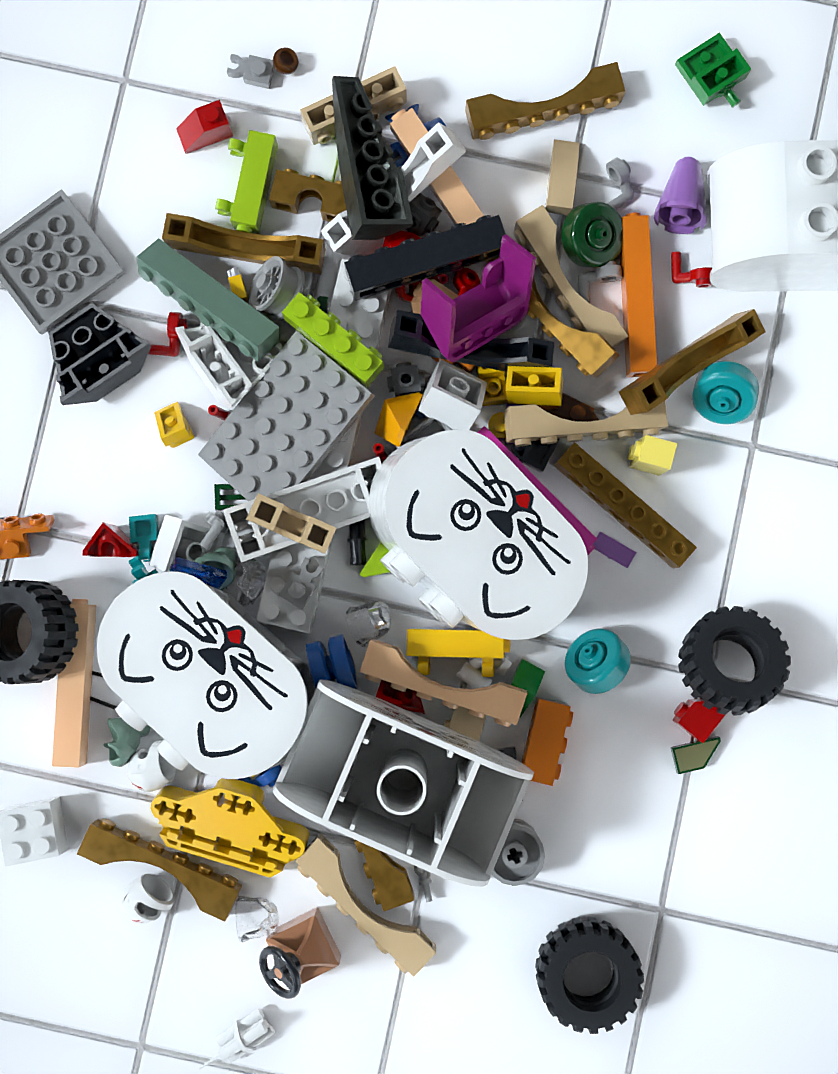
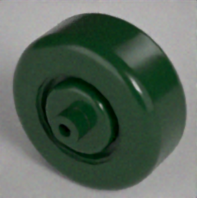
(592, 234)

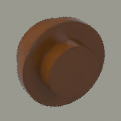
(285, 61)

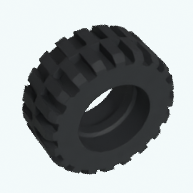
(51, 631)
(757, 638)
(604, 1007)

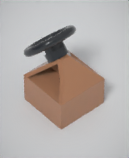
(300, 953)

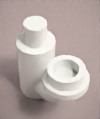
(473, 676)

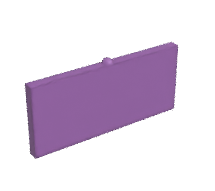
(614, 549)

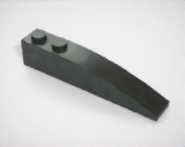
(369, 177)

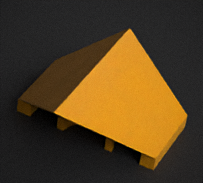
(397, 416)

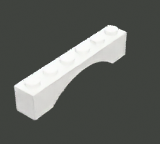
(429, 159)

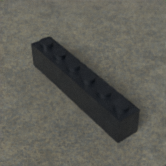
(424, 257)

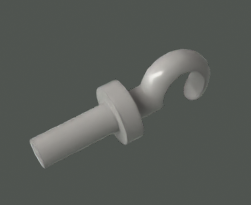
(425, 882)

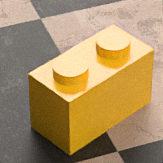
(534, 385)

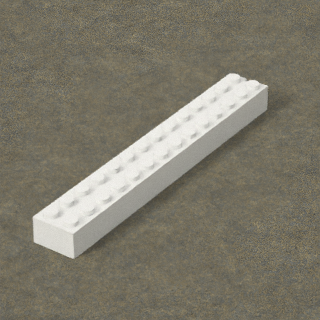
(367, 320)

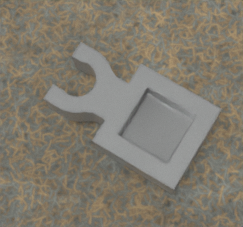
(255, 71)
(299, 587)

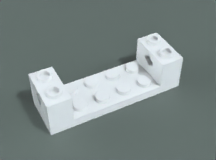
(332, 498)

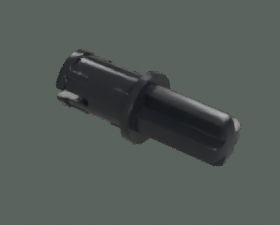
(357, 543)

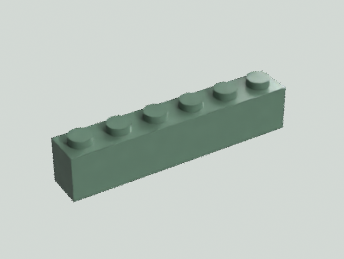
(208, 300)

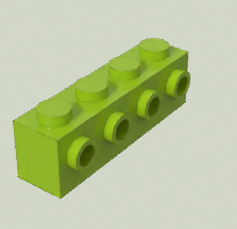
(332, 339)

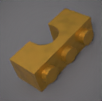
(292, 188)

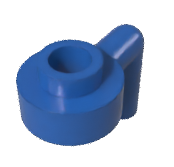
(265, 778)

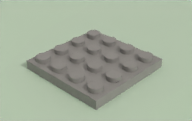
(54, 262)

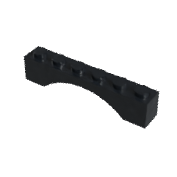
(412, 335)

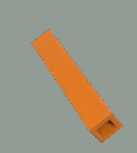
(637, 296)

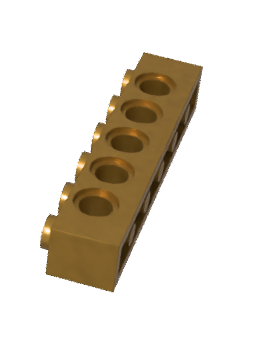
(625, 506)

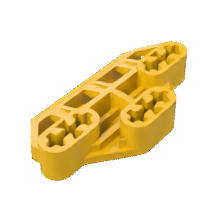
(234, 821)

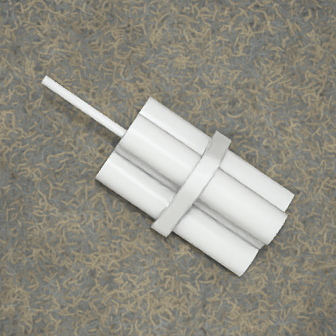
(242, 1037)

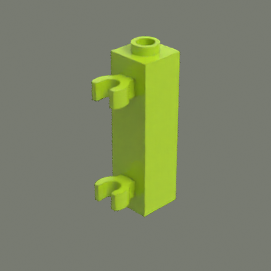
(253, 181)

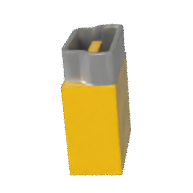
(237, 283)

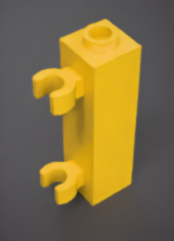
(455, 643)

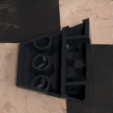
(94, 355)

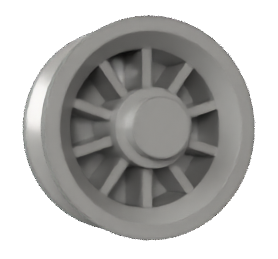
(275, 287)

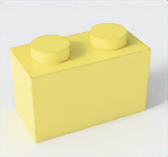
(652, 455)

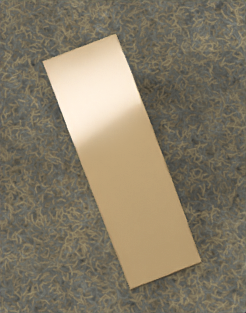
(562, 177)

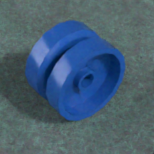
(337, 665)

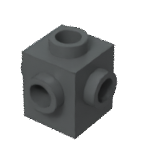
(424, 215)
(405, 370)

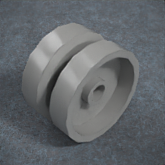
(526, 862)

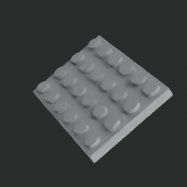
(286, 421)

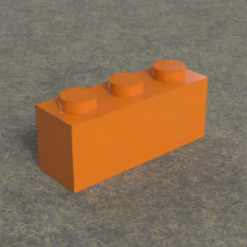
(547, 739)

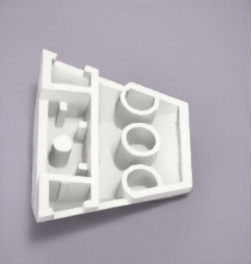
(222, 364)

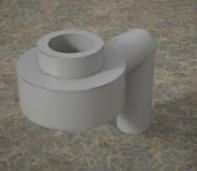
(619, 173)
(603, 274)
(218, 523)

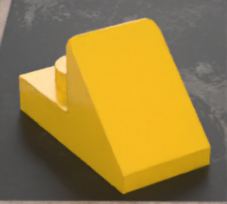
(173, 425)

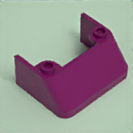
(484, 310)

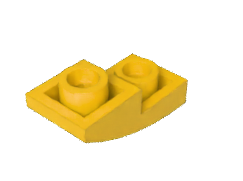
(496, 385)

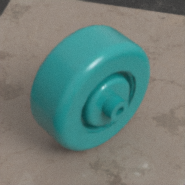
(725, 392)
(597, 661)

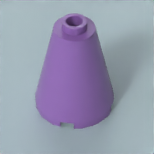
(683, 199)

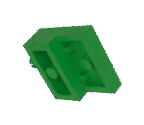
(714, 70)

